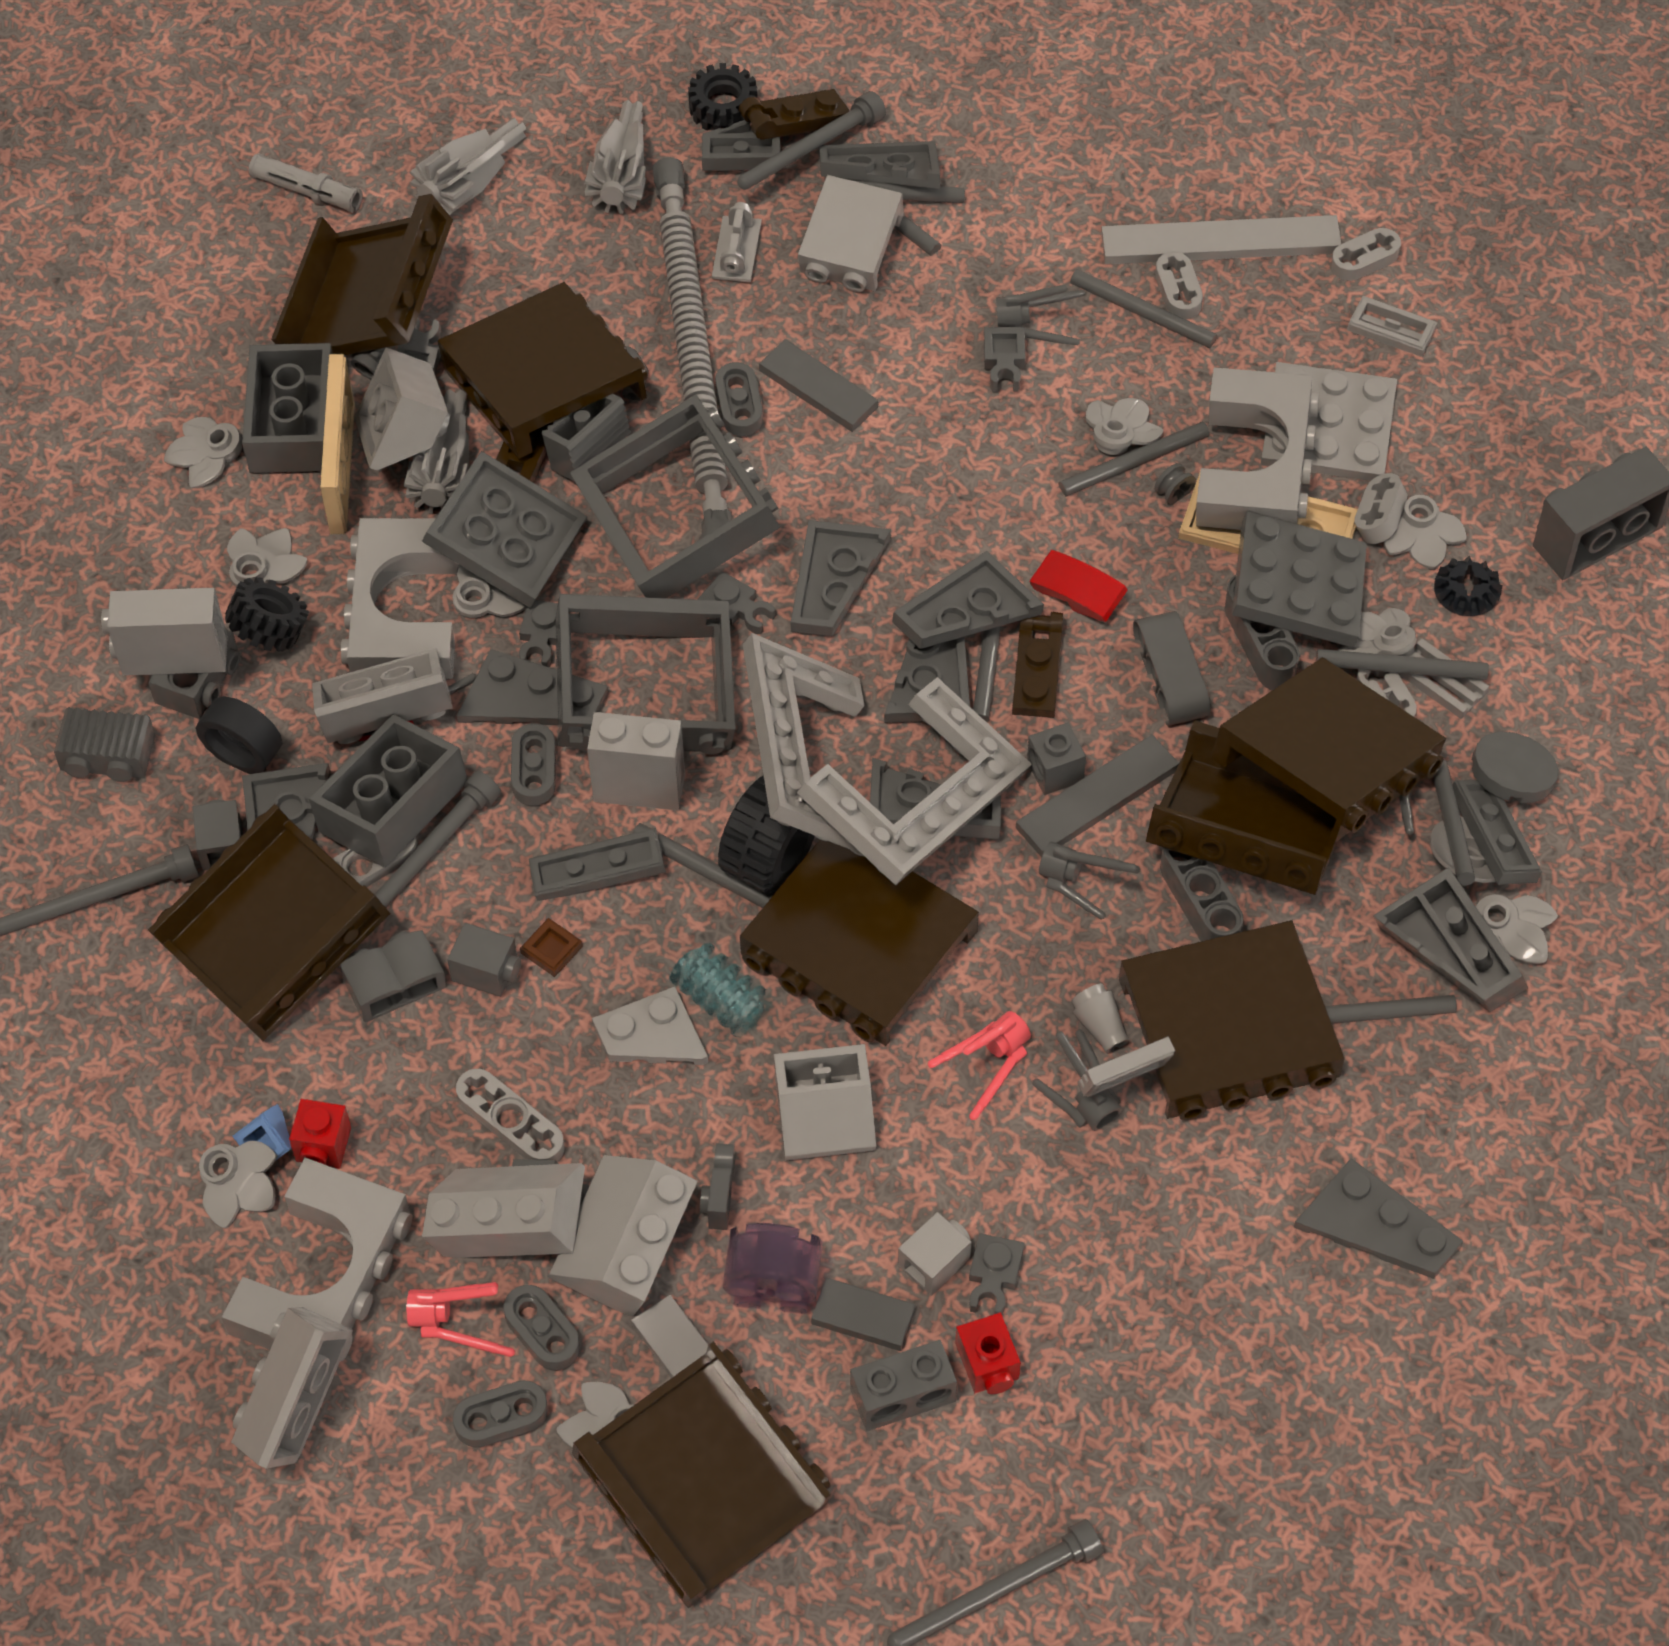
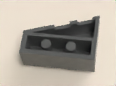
(1453, 939)

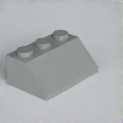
(400, 410)
(370, 696)
(505, 1211)
(624, 1231)
(289, 1387)

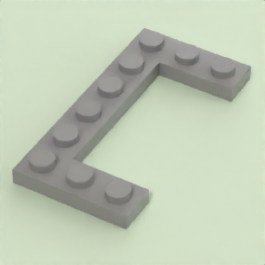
(774, 681)
(912, 839)

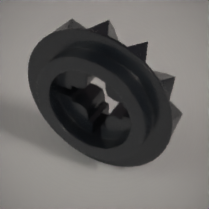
(1452, 593)

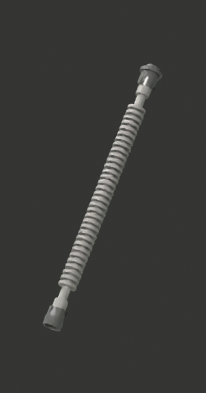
(690, 335)

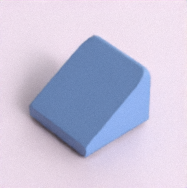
(268, 1129)

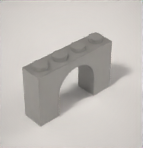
(1279, 407)
(383, 554)
(360, 1212)

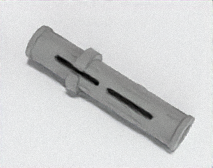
(318, 187)

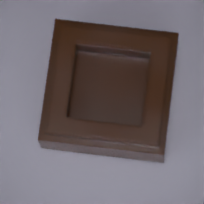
(551, 947)

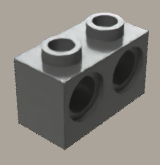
(170, 692)
(903, 1385)

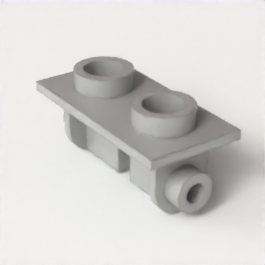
(737, 245)

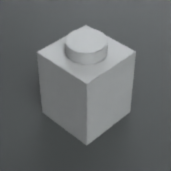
(935, 1252)

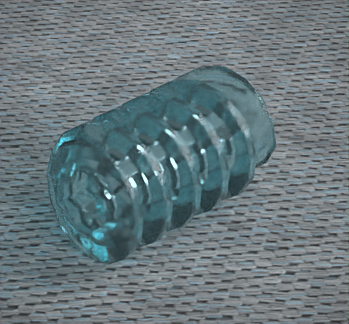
(718, 989)

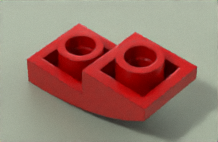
(1079, 584)

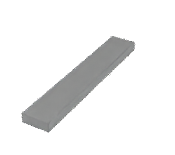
(1221, 239)

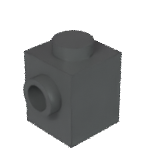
(483, 959)

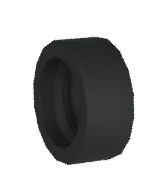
(239, 735)

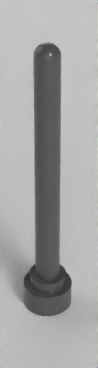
(865, 111)
(478, 792)
(176, 866)
(1078, 1544)

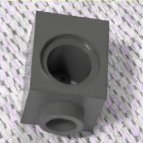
(1056, 758)
(216, 828)

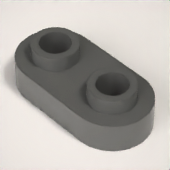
(739, 401)
(533, 766)
(542, 1329)
(498, 1409)

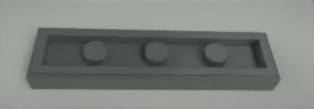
(1098, 795)

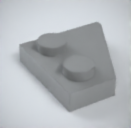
(650, 1030)

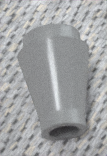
(1100, 1016)

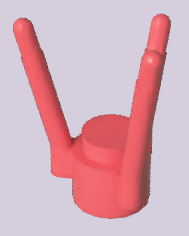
(1001, 1038)
(431, 1306)

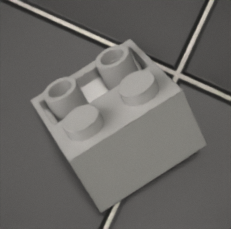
(825, 1102)

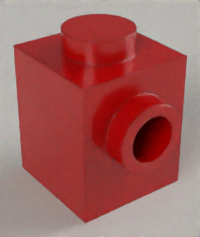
(320, 1132)
(988, 1354)

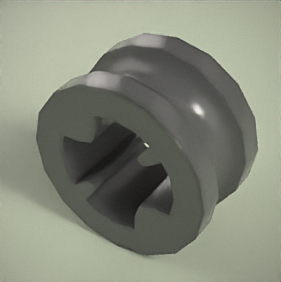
(1174, 483)

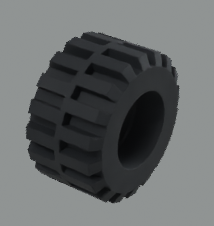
(759, 847)

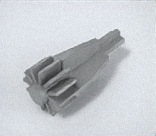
(619, 161)
(465, 165)
(439, 470)

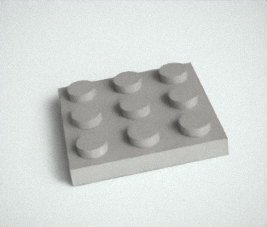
(1350, 423)

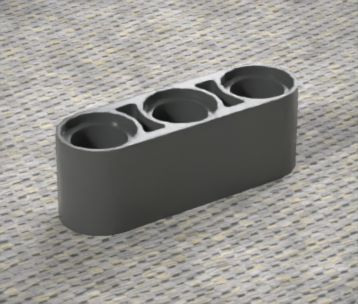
(1266, 649)
(1173, 667)
(1201, 911)

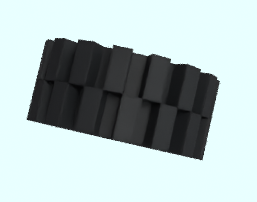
(718, 82)
(266, 614)

